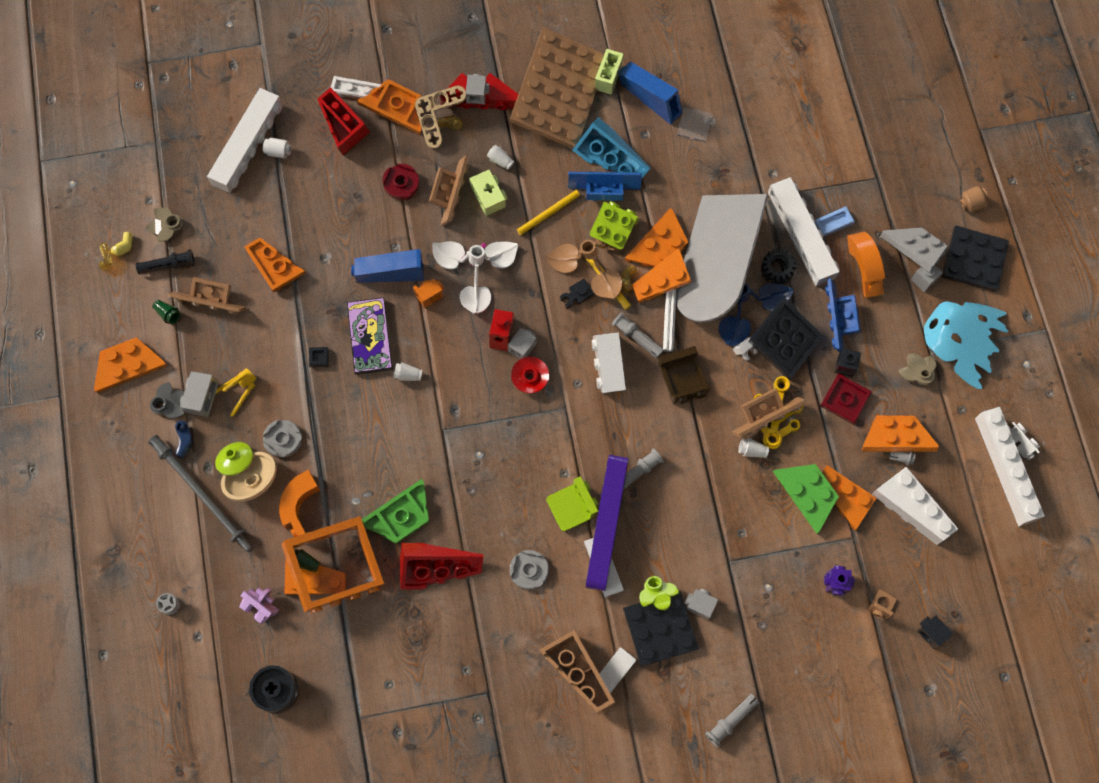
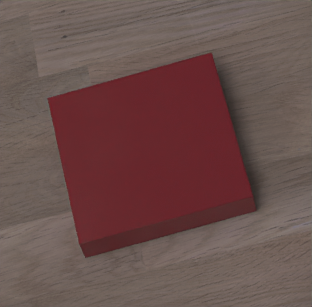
(845, 398)

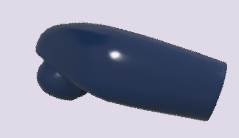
(185, 439)

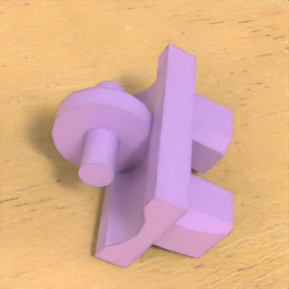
(261, 601)

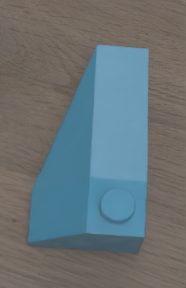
(609, 150)

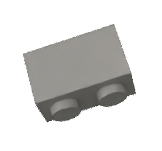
(199, 394)

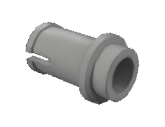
(905, 457)

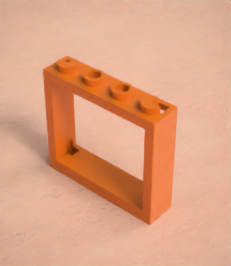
(320, 534)

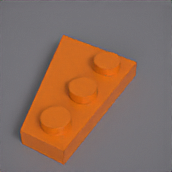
(664, 277)

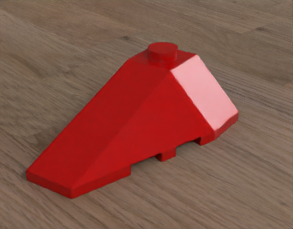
(428, 564)

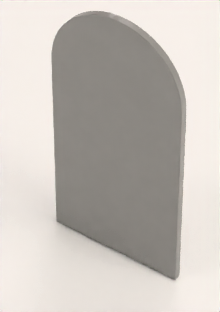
(720, 254)

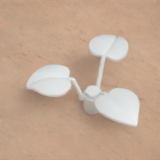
(449, 255)

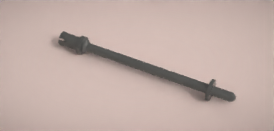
(165, 453)

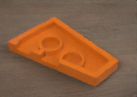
(273, 266)
(853, 500)
(319, 583)

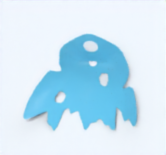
(974, 336)

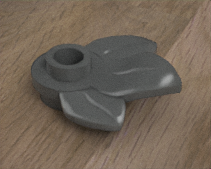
(170, 400)

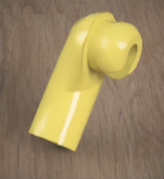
(124, 246)

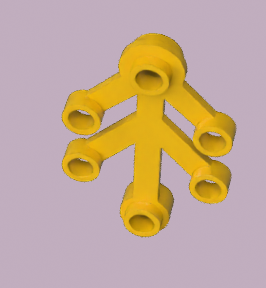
(773, 431)

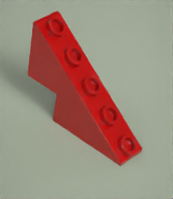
(499, 96)

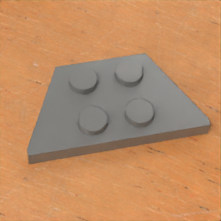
(917, 245)

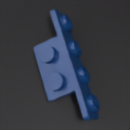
(604, 184)
(844, 315)

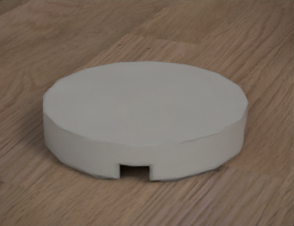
(282, 438)
(529, 570)

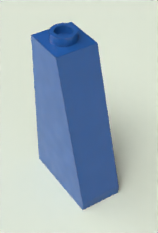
(652, 91)
(389, 267)

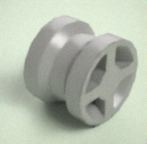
(165, 601)

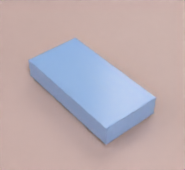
(834, 221)

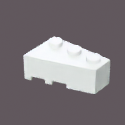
(608, 362)

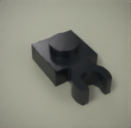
(579, 292)

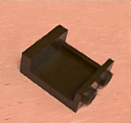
(683, 375)

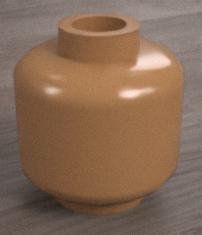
(974, 199)

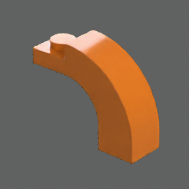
(869, 261)
(292, 498)

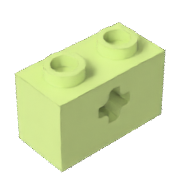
(608, 71)
(488, 201)

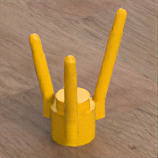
(244, 379)

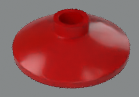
(529, 366)

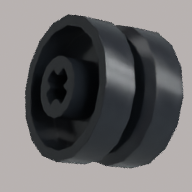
(263, 683)

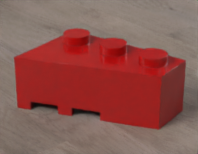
(342, 121)

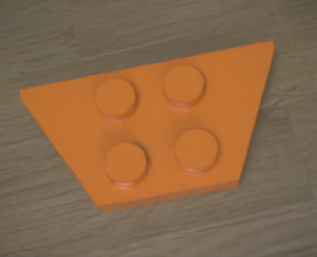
(394, 103)
(659, 242)
(125, 363)
(898, 435)

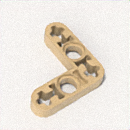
(432, 107)

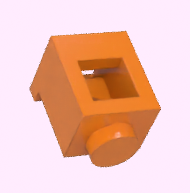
(429, 292)

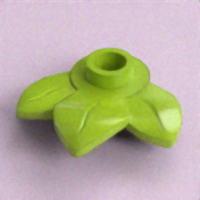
(657, 593)

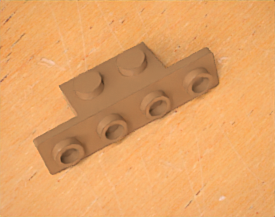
(447, 188)
(209, 293)
(764, 410)

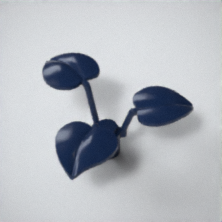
(736, 330)

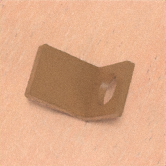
(880, 611)

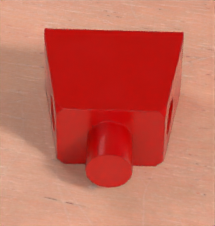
(501, 327)

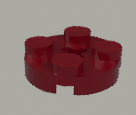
(403, 191)

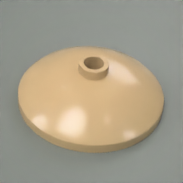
(252, 481)

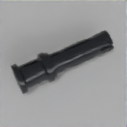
(174, 260)

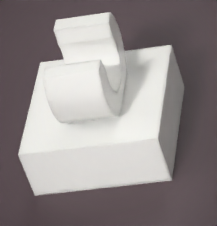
(743, 349)

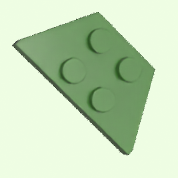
(809, 492)
(400, 515)

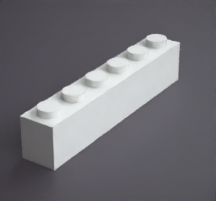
(245, 140)
(803, 231)
(1009, 466)

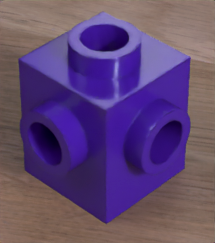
(834, 585)

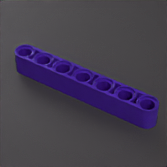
(607, 523)

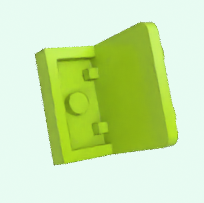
(614, 225)
(573, 505)

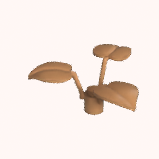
(565, 261)

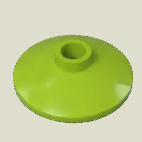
(234, 459)

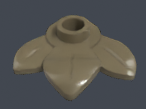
(162, 225)
(917, 367)

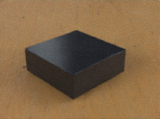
(318, 357)

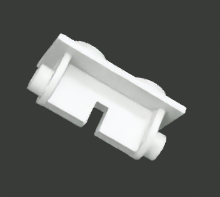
(1027, 446)

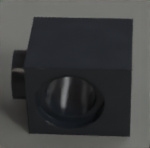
(847, 362)
(934, 631)

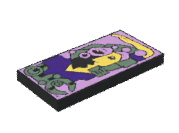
(369, 336)

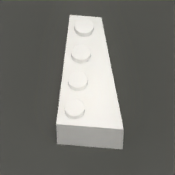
(915, 506)

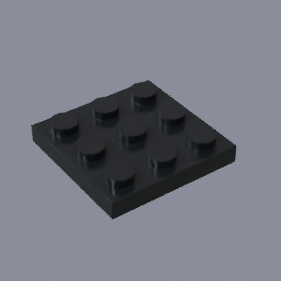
(975, 258)
(786, 338)
(659, 632)

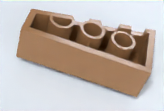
(575, 666)

